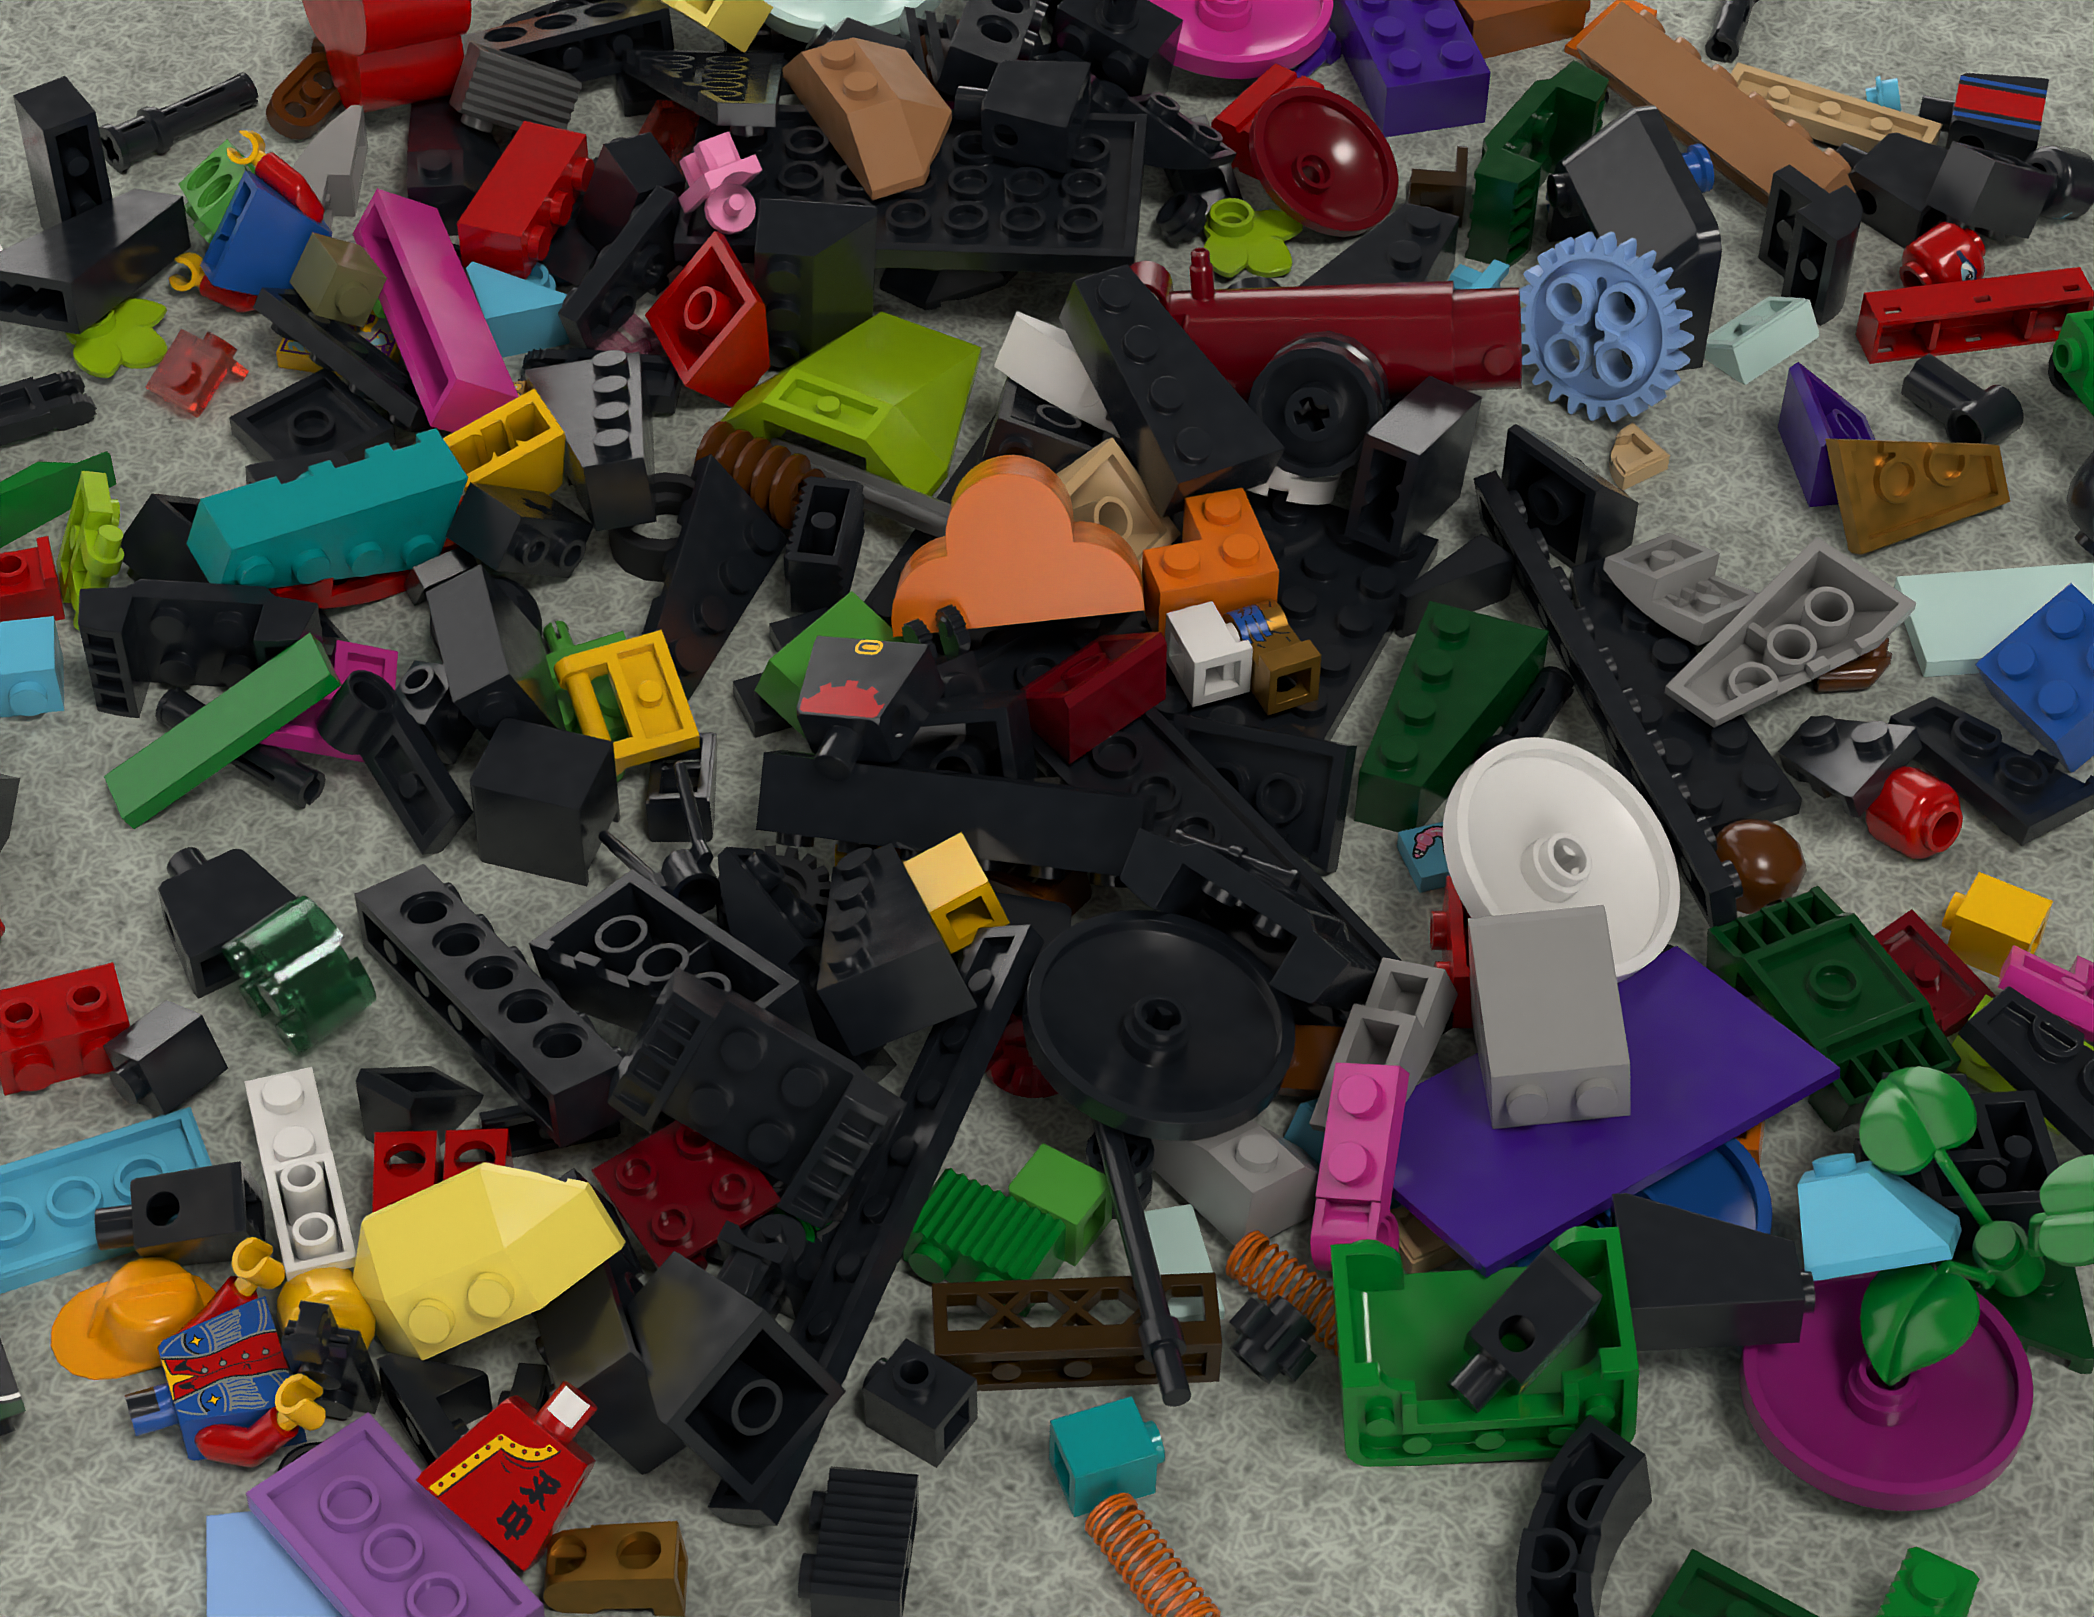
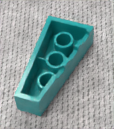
(332, 520)

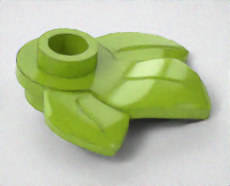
(1248, 239)
(121, 338)

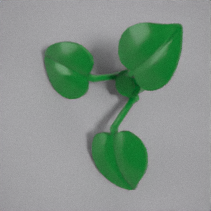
(1925, 1314)

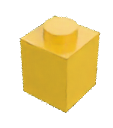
(955, 891)
(1993, 920)

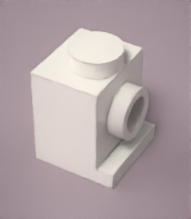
(1207, 654)

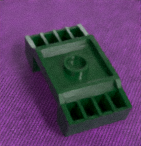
(1521, 153)
(1834, 991)

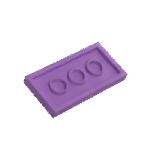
(380, 1537)

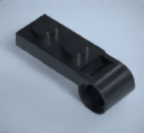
(373, 723)

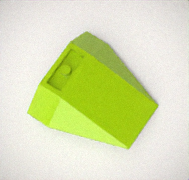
(877, 393)

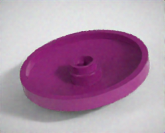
(1879, 1444)

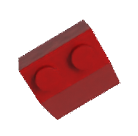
(713, 324)

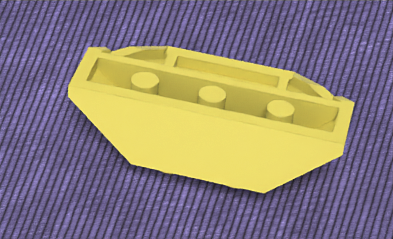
(477, 1255)

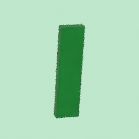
(222, 730)

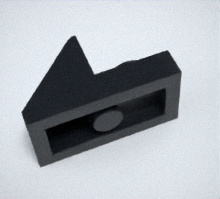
(433, 1400)

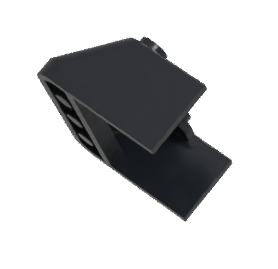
(1640, 188)

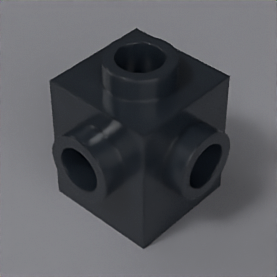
(429, 700)

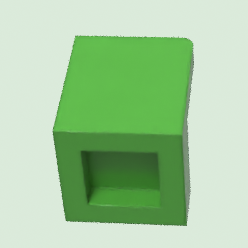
(1069, 1193)

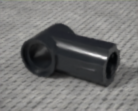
(1963, 407)

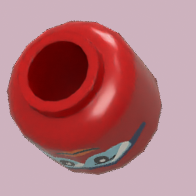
(1943, 256)

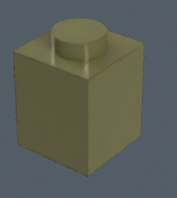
(337, 280)

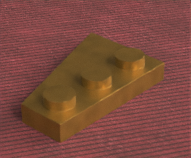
(1911, 487)

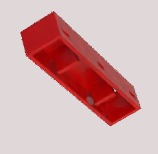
(1996, 309)

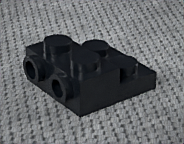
(1038, 430)

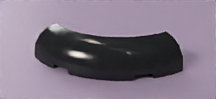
(1579, 1522)

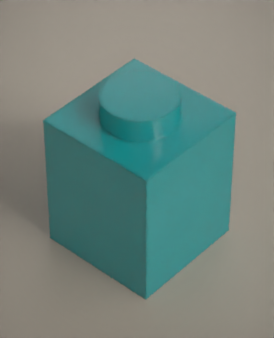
(1104, 1454)

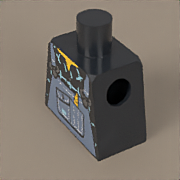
(1541, 1307)

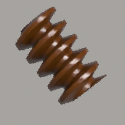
(762, 470)

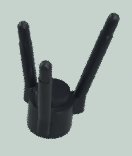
(684, 872)

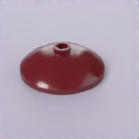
(1323, 161)

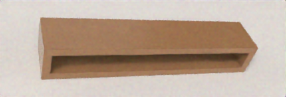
(1705, 105)

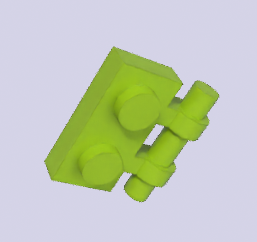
(91, 540)

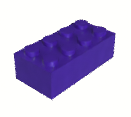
(1413, 63)

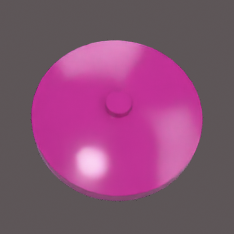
(1247, 35)

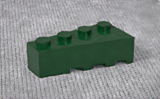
(1448, 699)

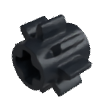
(1273, 1339)

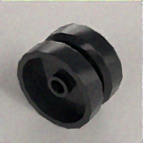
(1333, 373)

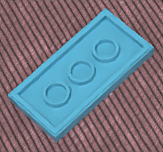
(54, 1194)

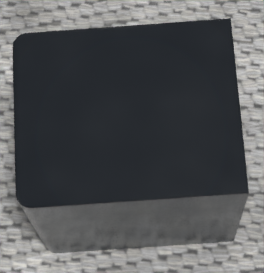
(543, 800)

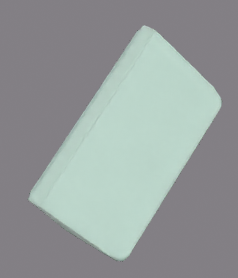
(1762, 337)

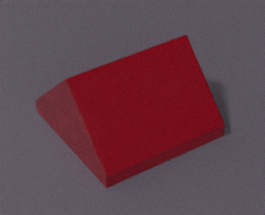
(1097, 691)

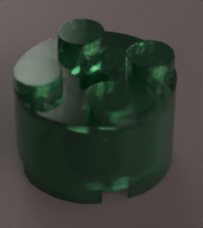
(299, 973)

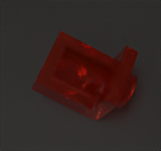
(194, 371)

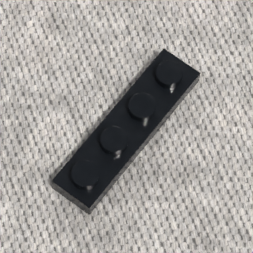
(343, 350)

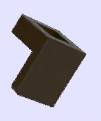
(1441, 189)

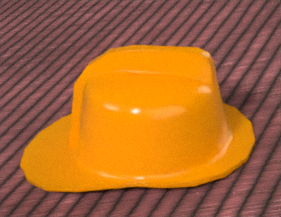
(121, 1322)

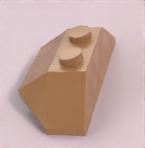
(873, 111)

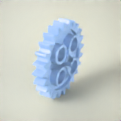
(1603, 326)

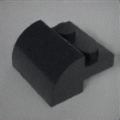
(1811, 240)

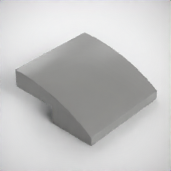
(1678, 586)

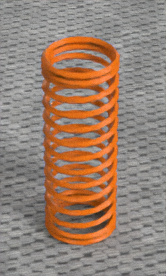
(1251, 1261)
(1120, 1500)

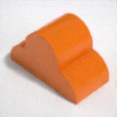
(1017, 555)

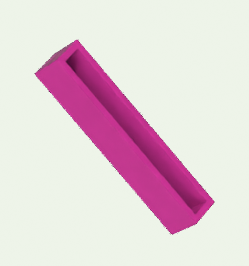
(433, 312)

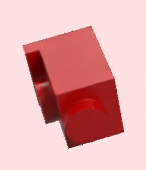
(30, 584)

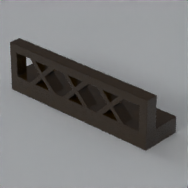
(1066, 1353)

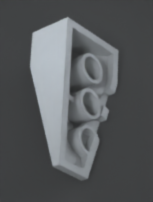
(1794, 630)
(1242, 1179)

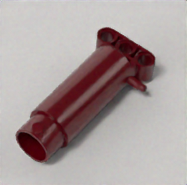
(1410, 326)

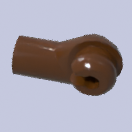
(1857, 673)

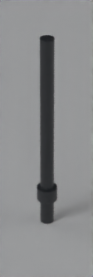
(1160, 1332)

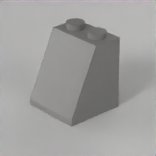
(1548, 1017)

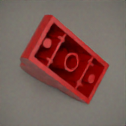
(391, 49)

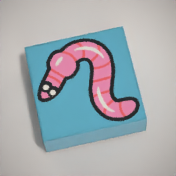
(1424, 856)

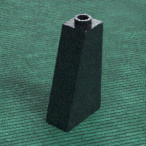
(91, 261)

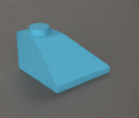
(1868, 1220)

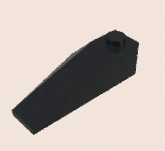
(446, 159)
(158, 549)

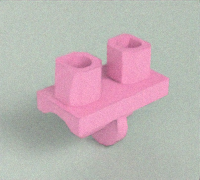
(719, 179)

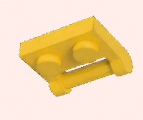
(645, 692)

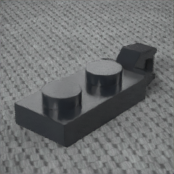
(332, 1359)

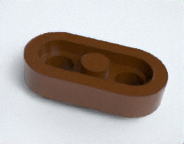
(300, 102)

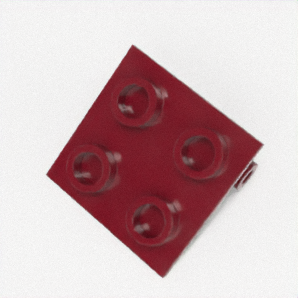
(681, 1192)

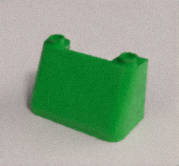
(1407, 1338)

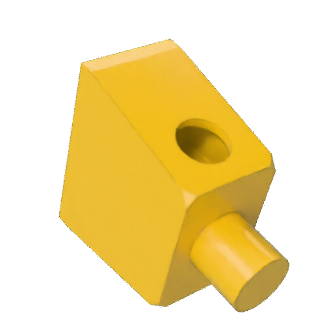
(513, 446)

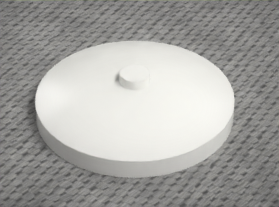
(1562, 830)

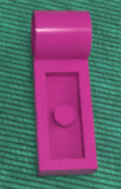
(1359, 1159)

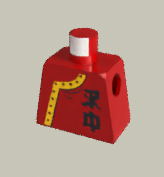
(517, 1472)

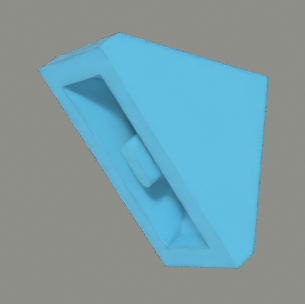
(517, 310)

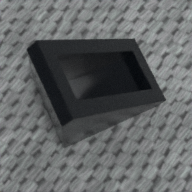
(413, 1101)

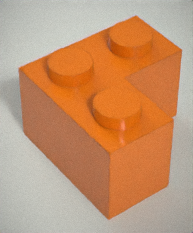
(1218, 561)

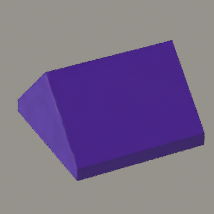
(1808, 417)

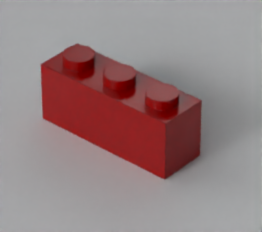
(525, 199)

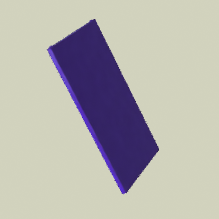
(1699, 1076)

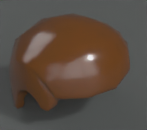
(1765, 860)

